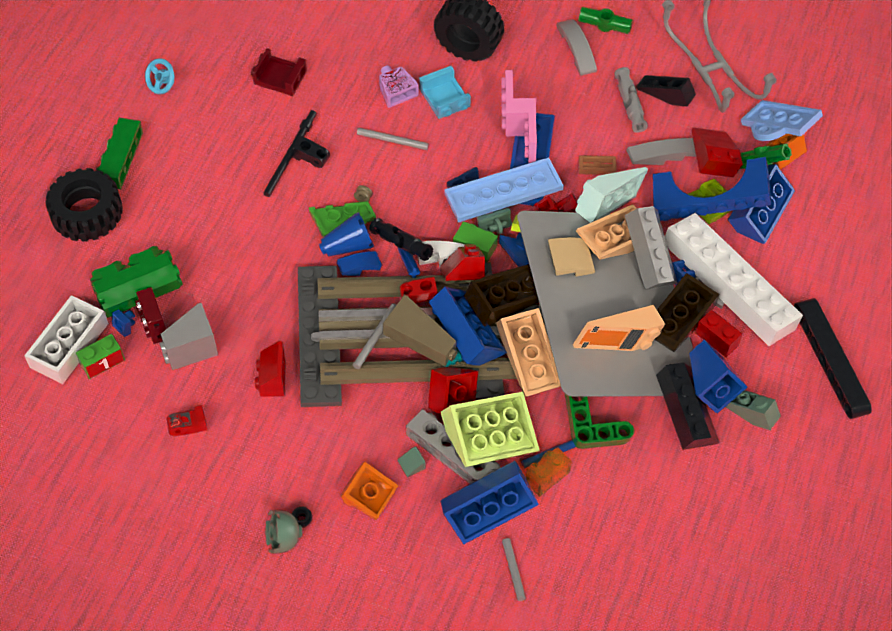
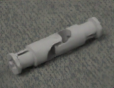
(631, 100)

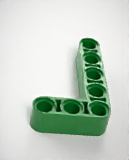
(591, 430)

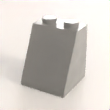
(188, 339)

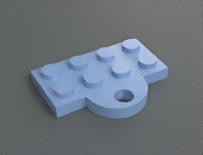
(774, 119)

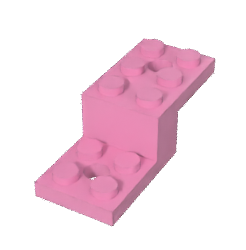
(520, 116)

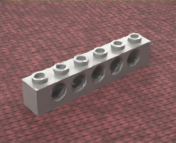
(433, 443)

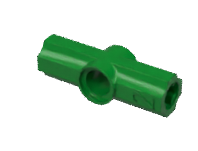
(605, 20)
(773, 154)

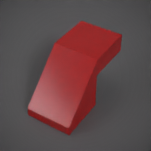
(567, 204)

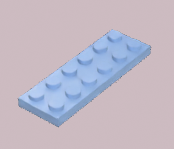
(503, 189)

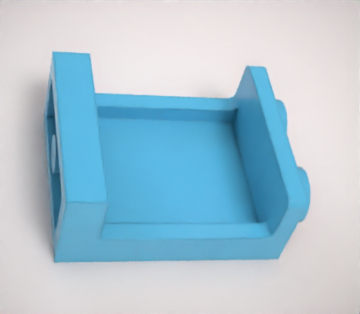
(444, 92)

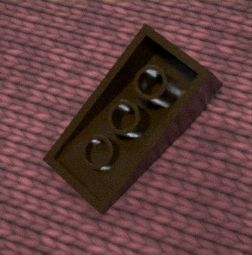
(502, 294)
(684, 310)

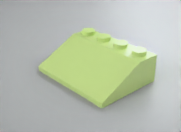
(490, 429)

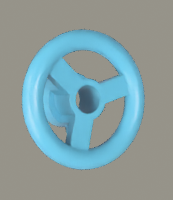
(161, 76)

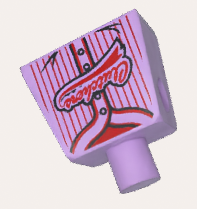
(397, 86)

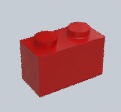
(719, 333)

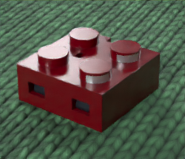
(150, 314)

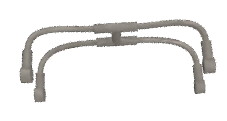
(727, 93)

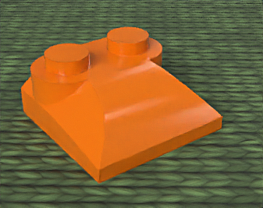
(368, 491)

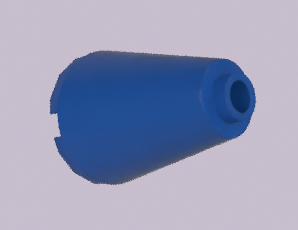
(347, 237)

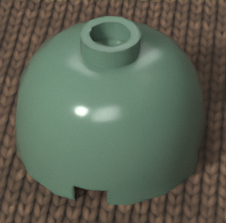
(282, 531)

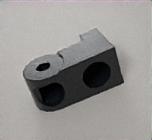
(310, 152)

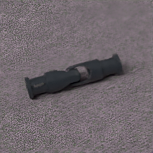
(401, 239)

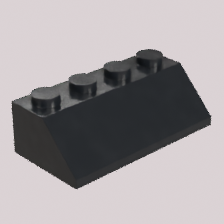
(685, 407)

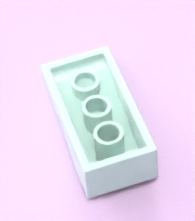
(609, 192)

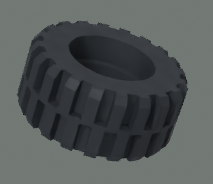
(474, 43)
(79, 186)

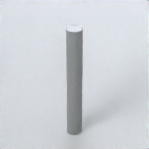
(513, 569)

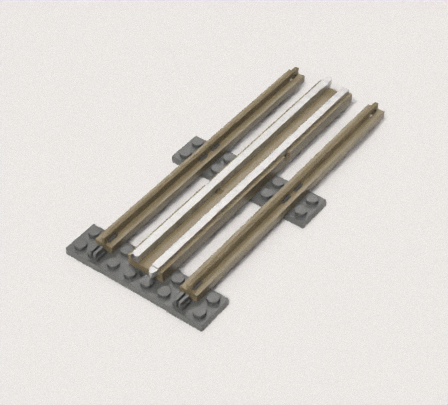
(328, 329)

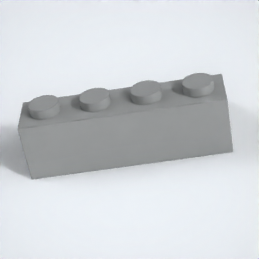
(650, 248)

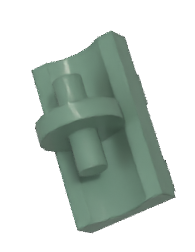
(495, 221)

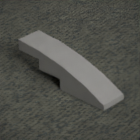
(659, 151)

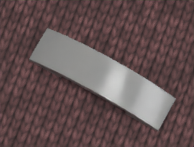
(579, 46)

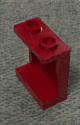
(278, 73)

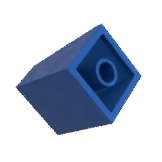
(713, 377)

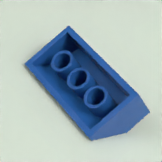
(759, 222)
(458, 319)
(489, 502)

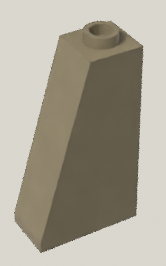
(419, 332)

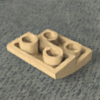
(571, 256)

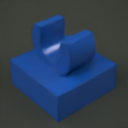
(123, 322)

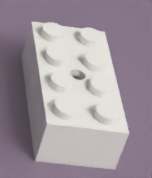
(71, 330)

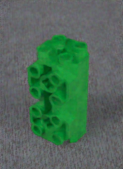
(118, 283)

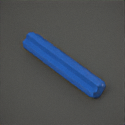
(409, 263)

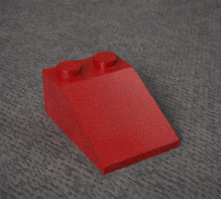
(716, 153)

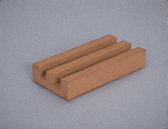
(593, 165)

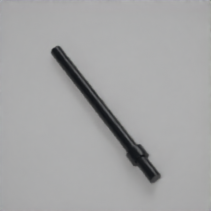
(305, 127)

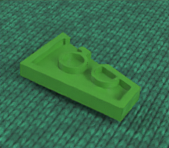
(331, 217)

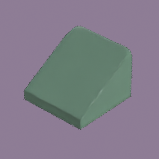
(412, 462)

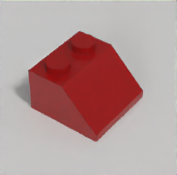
(464, 264)
(271, 371)
(451, 386)

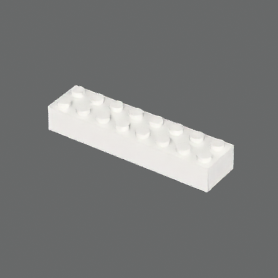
(733, 279)

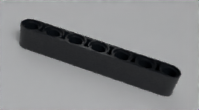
(833, 359)

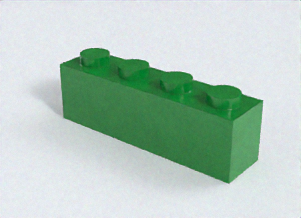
(121, 150)

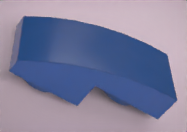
(355, 263)

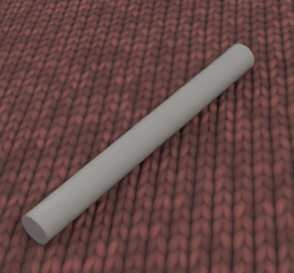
(392, 138)
(372, 340)

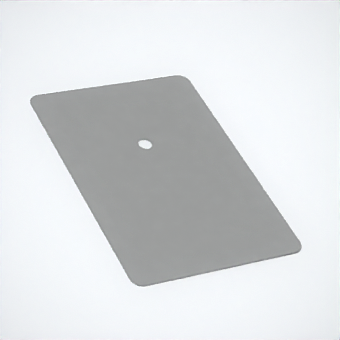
(573, 301)

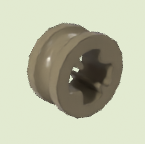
(363, 193)

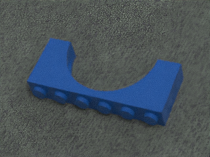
(749, 192)

